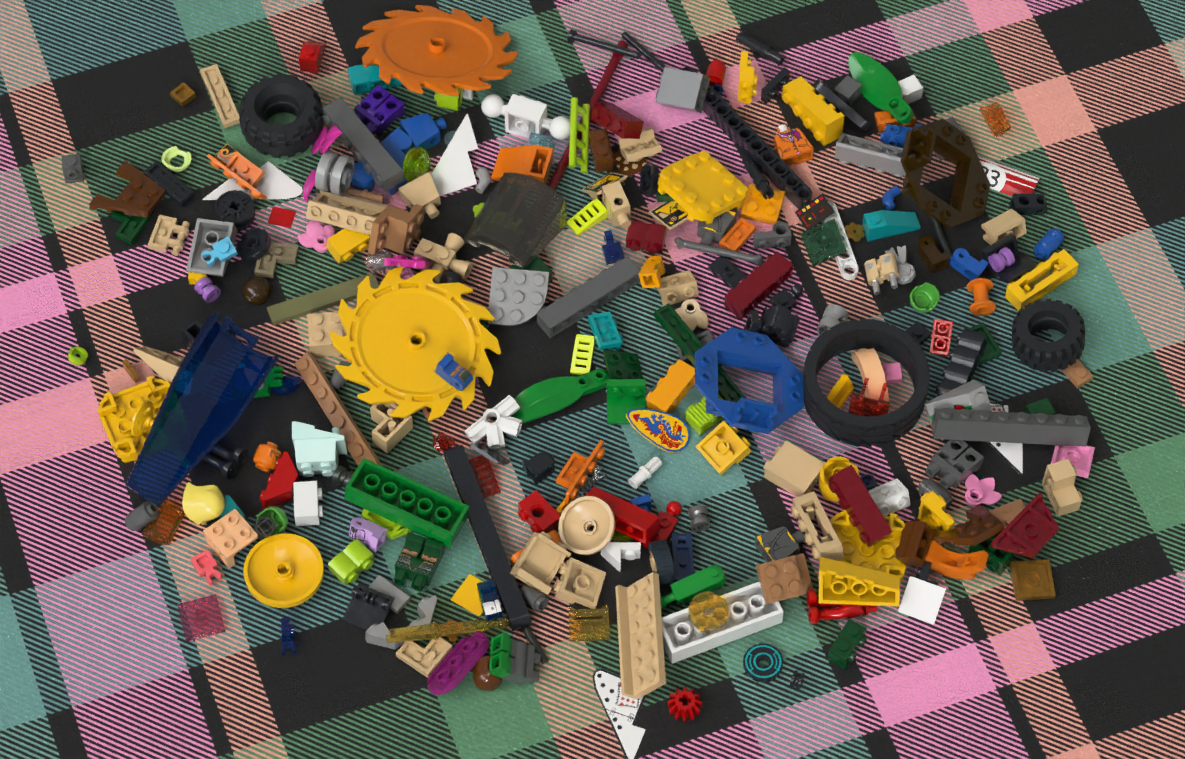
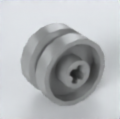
(334, 173)

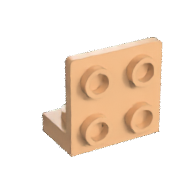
(229, 536)

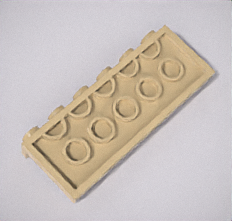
(640, 637)

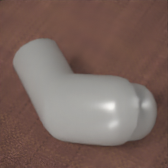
(484, 178)

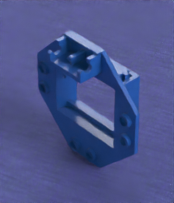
(753, 353)

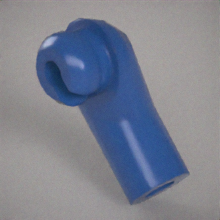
(888, 197)

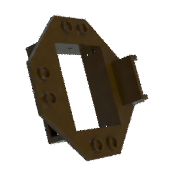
(969, 184)

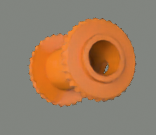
(980, 289)

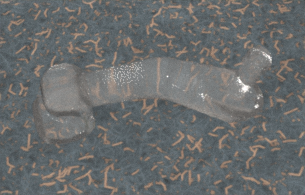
(591, 481)

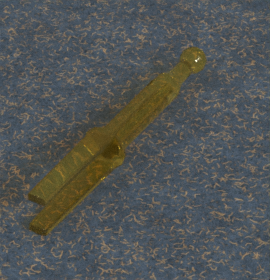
(436, 630)

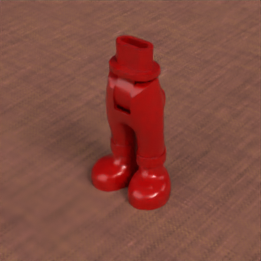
(842, 612)

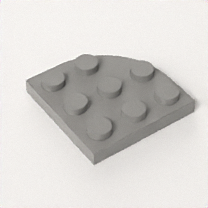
(516, 295)

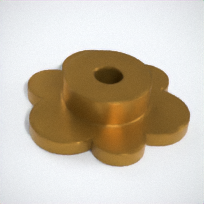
(854, 231)

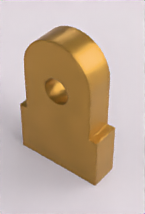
(129, 369)

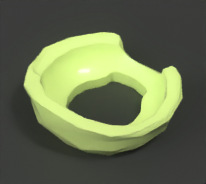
(171, 153)

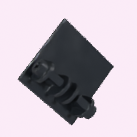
(367, 607)

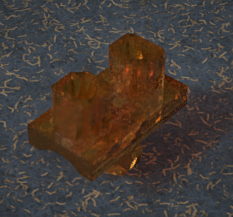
(995, 119)

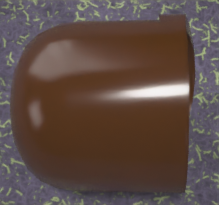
(482, 678)

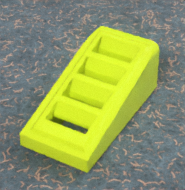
(584, 213)
(583, 343)

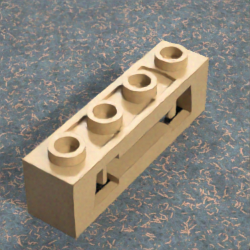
(804, 510)

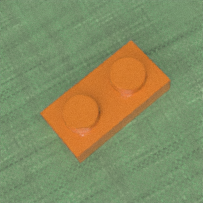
(737, 235)

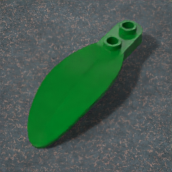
(879, 86)
(556, 394)

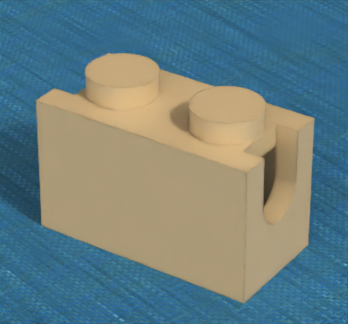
(1003, 225)

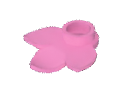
(315, 234)
(982, 489)

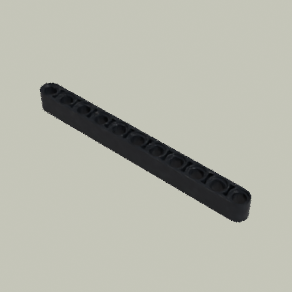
(737, 129)
(487, 538)

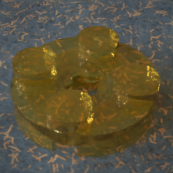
(712, 602)

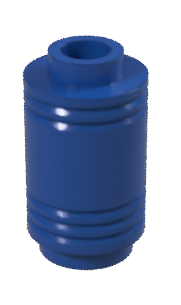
(1048, 244)

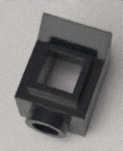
(539, 467)

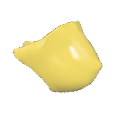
(202, 503)

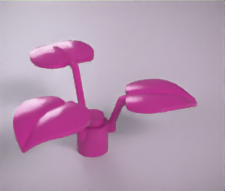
(326, 137)

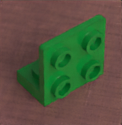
(622, 397)

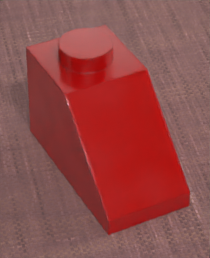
(311, 56)

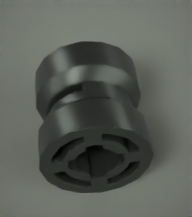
(341, 476)
(266, 529)

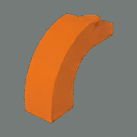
(955, 564)

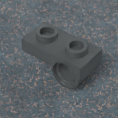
(771, 239)

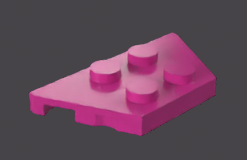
(402, 261)

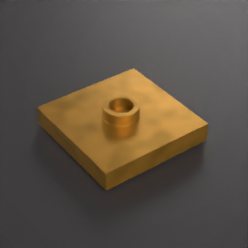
(1032, 580)

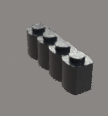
(963, 360)

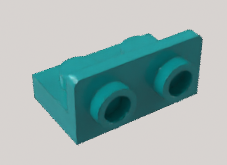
(605, 331)

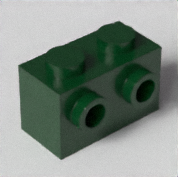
(997, 559)
(846, 644)

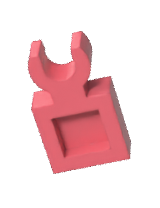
(206, 566)

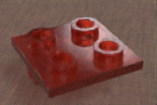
(866, 406)

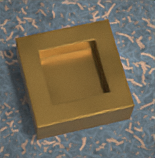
(183, 94)

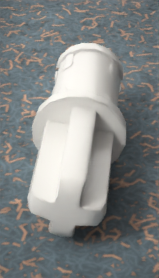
(645, 472)

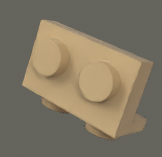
(635, 149)

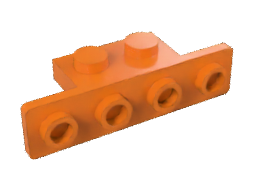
(243, 170)
(576, 471)

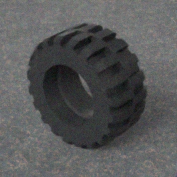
(1048, 355)

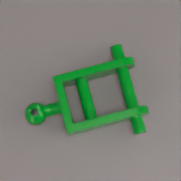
(702, 581)

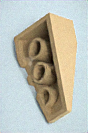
(159, 362)

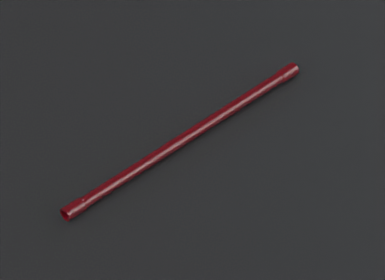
(564, 161)

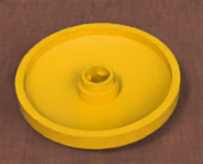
(283, 570)

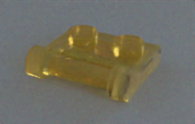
(589, 628)

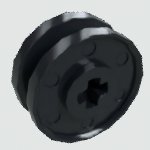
(235, 208)

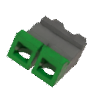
(514, 660)

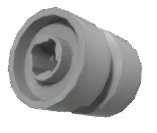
(832, 316)

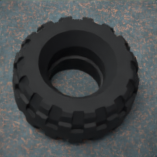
(278, 96)

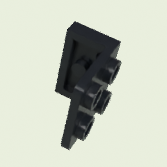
(1022, 262)

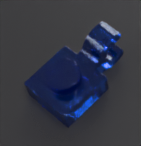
(611, 251)
(287, 632)

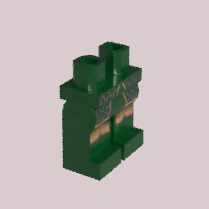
(418, 561)

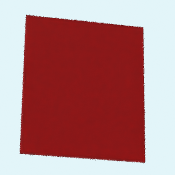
(281, 217)

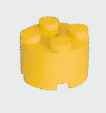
(831, 467)

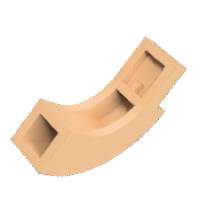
(871, 368)

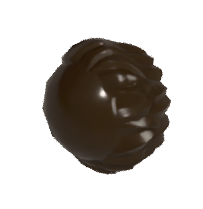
(256, 290)

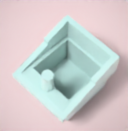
(316, 449)

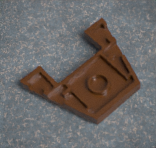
(137, 198)
(976, 530)

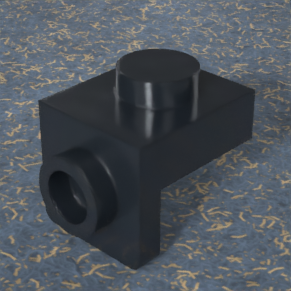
(923, 573)

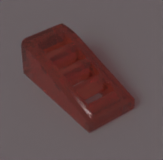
(482, 464)

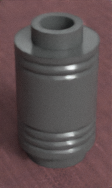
(930, 485)
(141, 516)

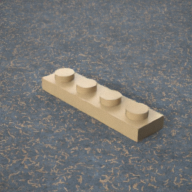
(220, 96)

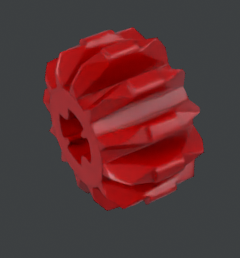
(676, 704)

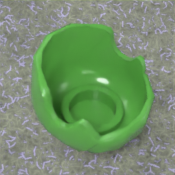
(924, 297)
(278, 516)

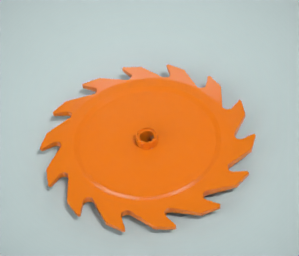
(436, 50)

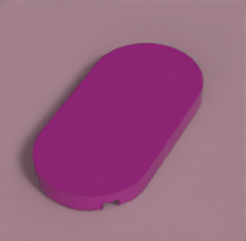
(457, 663)

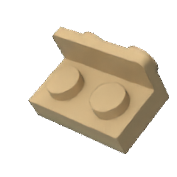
(678, 288)

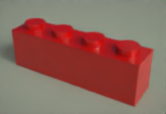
(629, 518)

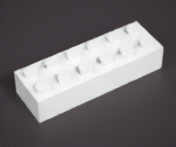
(746, 616)

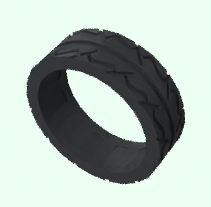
(865, 429)

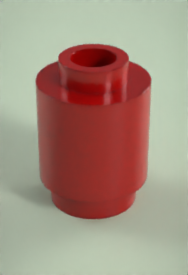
(716, 72)

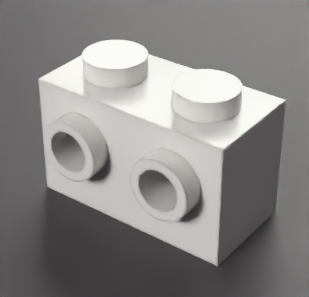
(307, 503)

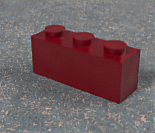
(616, 120)

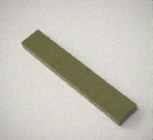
(317, 300)

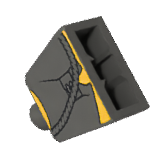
(718, 229)
(778, 544)

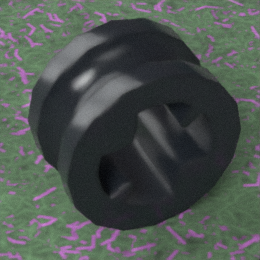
(797, 680)

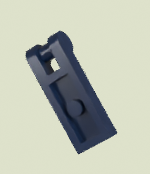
(682, 555)

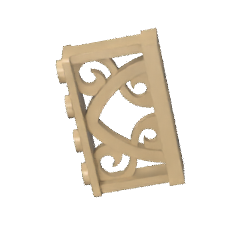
(344, 211)

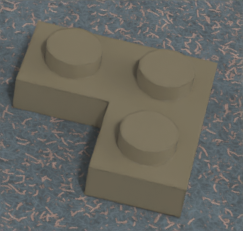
(276, 254)

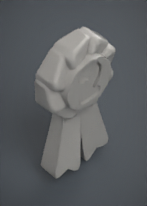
(906, 270)

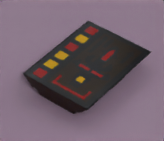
(814, 212)

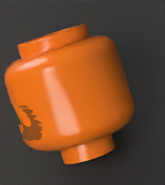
(266, 456)

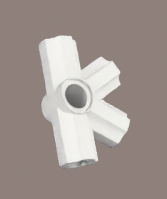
(495, 430)

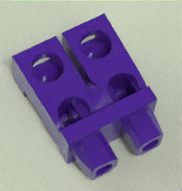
(379, 110)

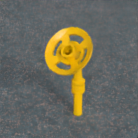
(145, 420)

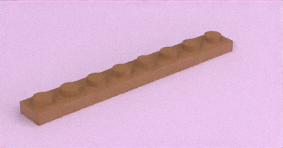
(335, 409)

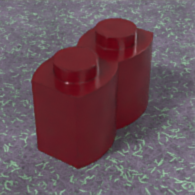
(646, 237)

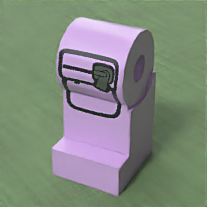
(368, 533)

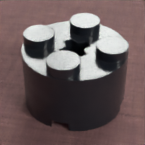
(779, 325)

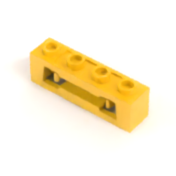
(1063, 268)

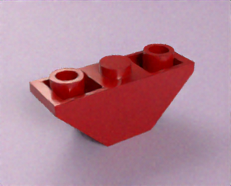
(280, 483)

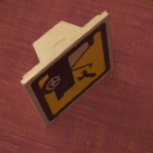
(596, 188)
(669, 214)

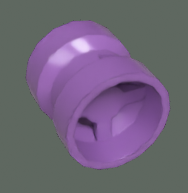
(1002, 259)
(207, 289)

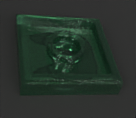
(823, 242)

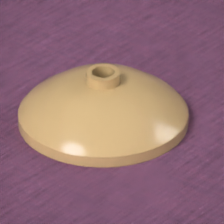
(578, 519)

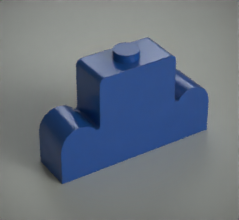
(397, 145)

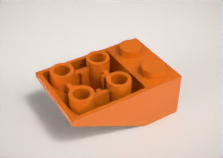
(526, 160)

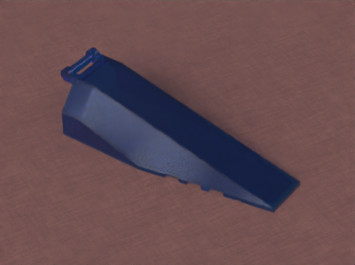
(199, 407)

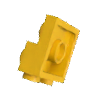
(747, 80)
(724, 447)
(933, 512)

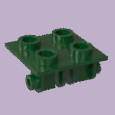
(622, 365)

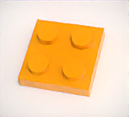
(762, 209)

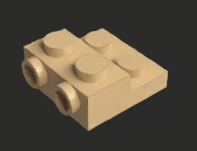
(579, 583)

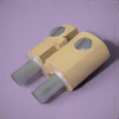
(880, 270)

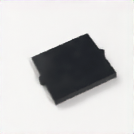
(489, 453)

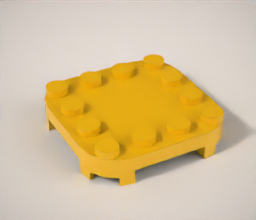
(702, 187)
(119, 409)
(877, 557)

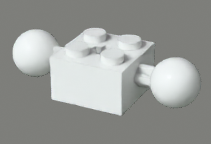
(525, 116)

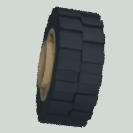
(661, 561)

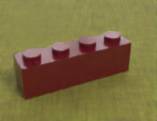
(758, 285)
(860, 506)

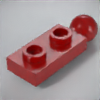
(667, 522)

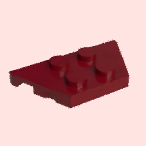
(1028, 530)

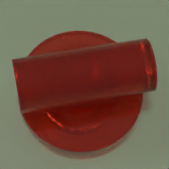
(442, 442)

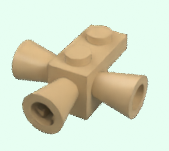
(444, 257)

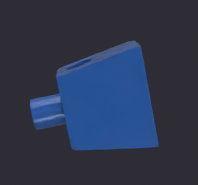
(423, 130)

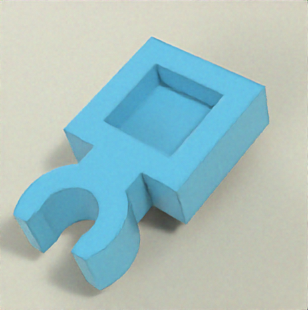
(222, 250)

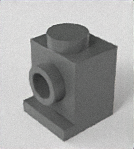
(72, 168)

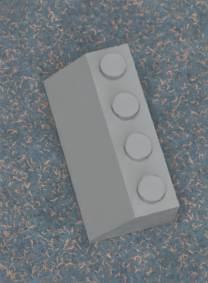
(870, 154)

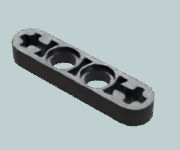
(842, 105)

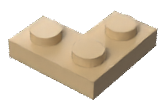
(424, 659)

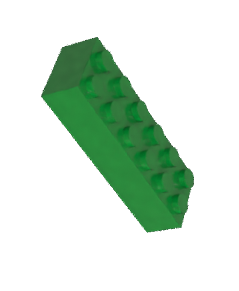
(406, 502)

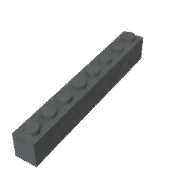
(1010, 427)

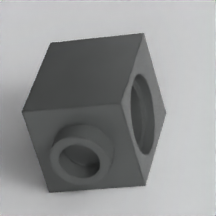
(848, 89)

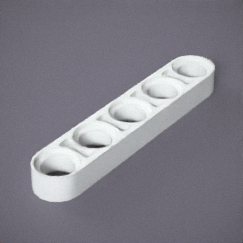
(849, 262)

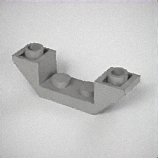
(377, 634)

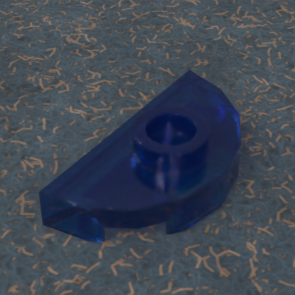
(290, 384)

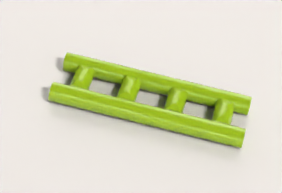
(574, 142)

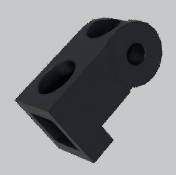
(1028, 204)

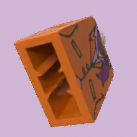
(792, 146)

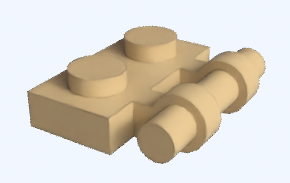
(163, 232)

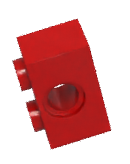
(534, 505)

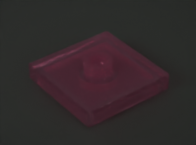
(201, 618)

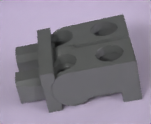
(954, 463)

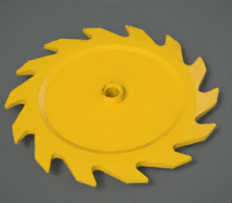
(408, 311)

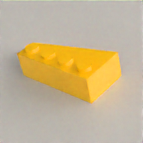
(813, 110)
(856, 585)

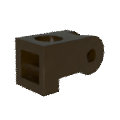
(931, 256)

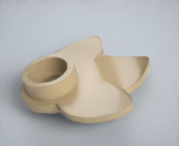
(693, 318)

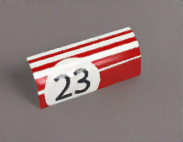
(1007, 179)

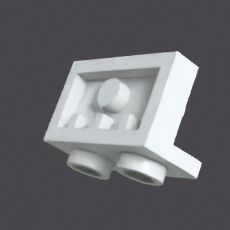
(890, 497)

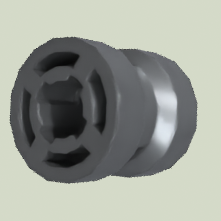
(698, 515)

